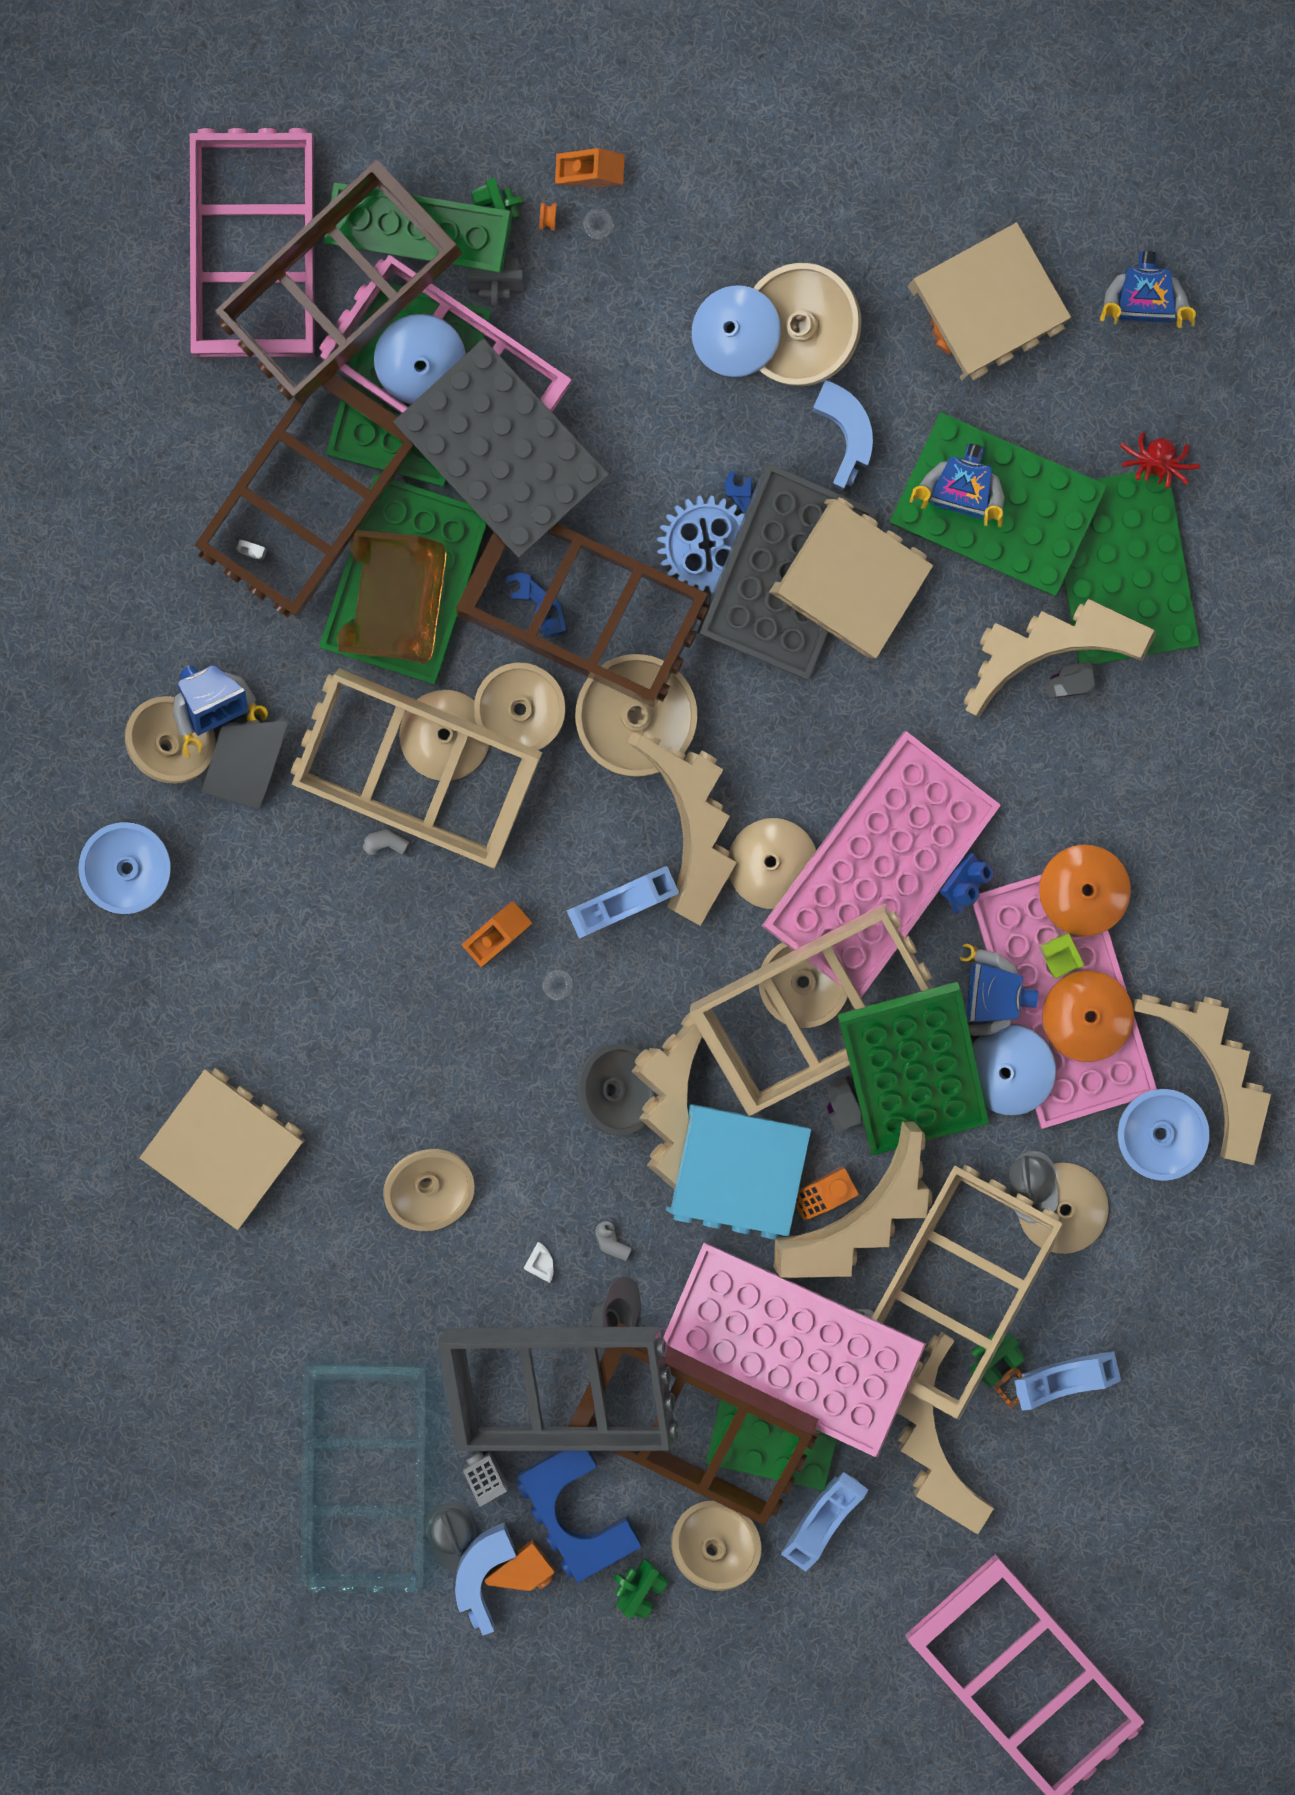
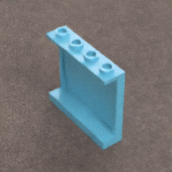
(739, 1171)

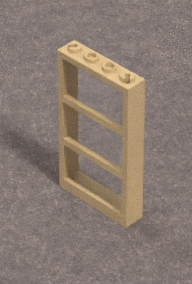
(421, 828)
(725, 1052)
(1022, 1205)

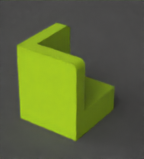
(1061, 955)

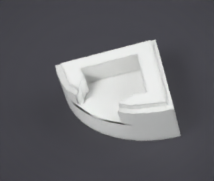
(255, 551)
(540, 1263)

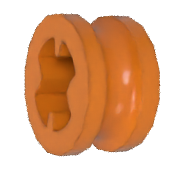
(547, 216)

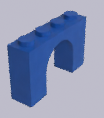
(581, 1553)

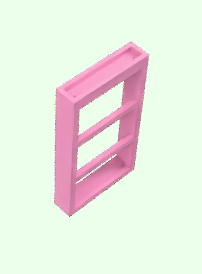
(240, 139)
(367, 294)
(959, 1602)

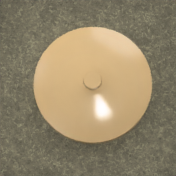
(817, 323)
(610, 717)

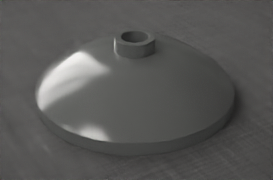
(623, 1106)

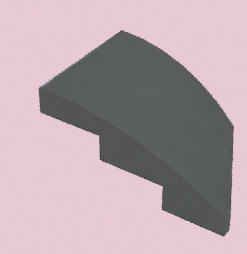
(244, 761)

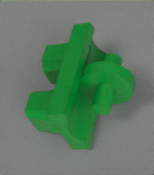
(490, 195)
(1007, 1350)
(634, 1588)

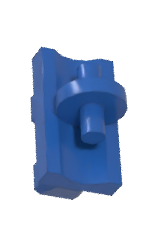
(963, 883)

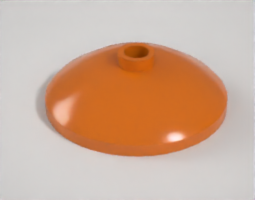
(1062, 890)
(1066, 1010)

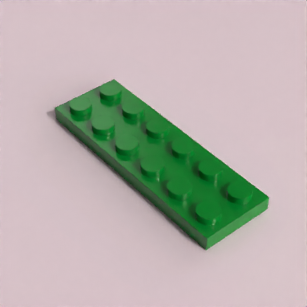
(382, 228)

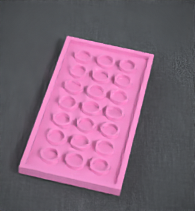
(886, 849)
(1015, 927)
(795, 1346)

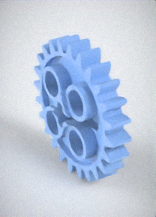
(678, 548)

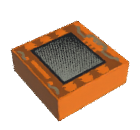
(1006, 1386)

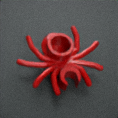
(1158, 460)

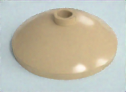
(521, 685)
(155, 725)
(424, 747)
(752, 847)
(809, 1005)
(433, 1202)
(1088, 1210)
(728, 1534)

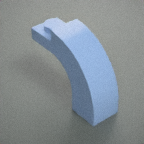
(851, 417)
(623, 902)
(1067, 1378)
(822, 1520)
(482, 1554)

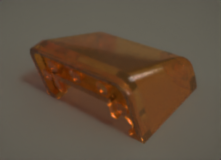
(395, 597)

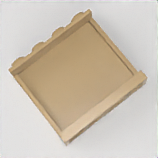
(991, 301)
(853, 578)
(223, 1147)

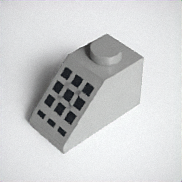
(485, 1477)

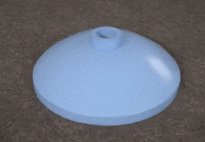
(411, 340)
(751, 342)
(102, 868)
(1030, 1066)
(1184, 1139)

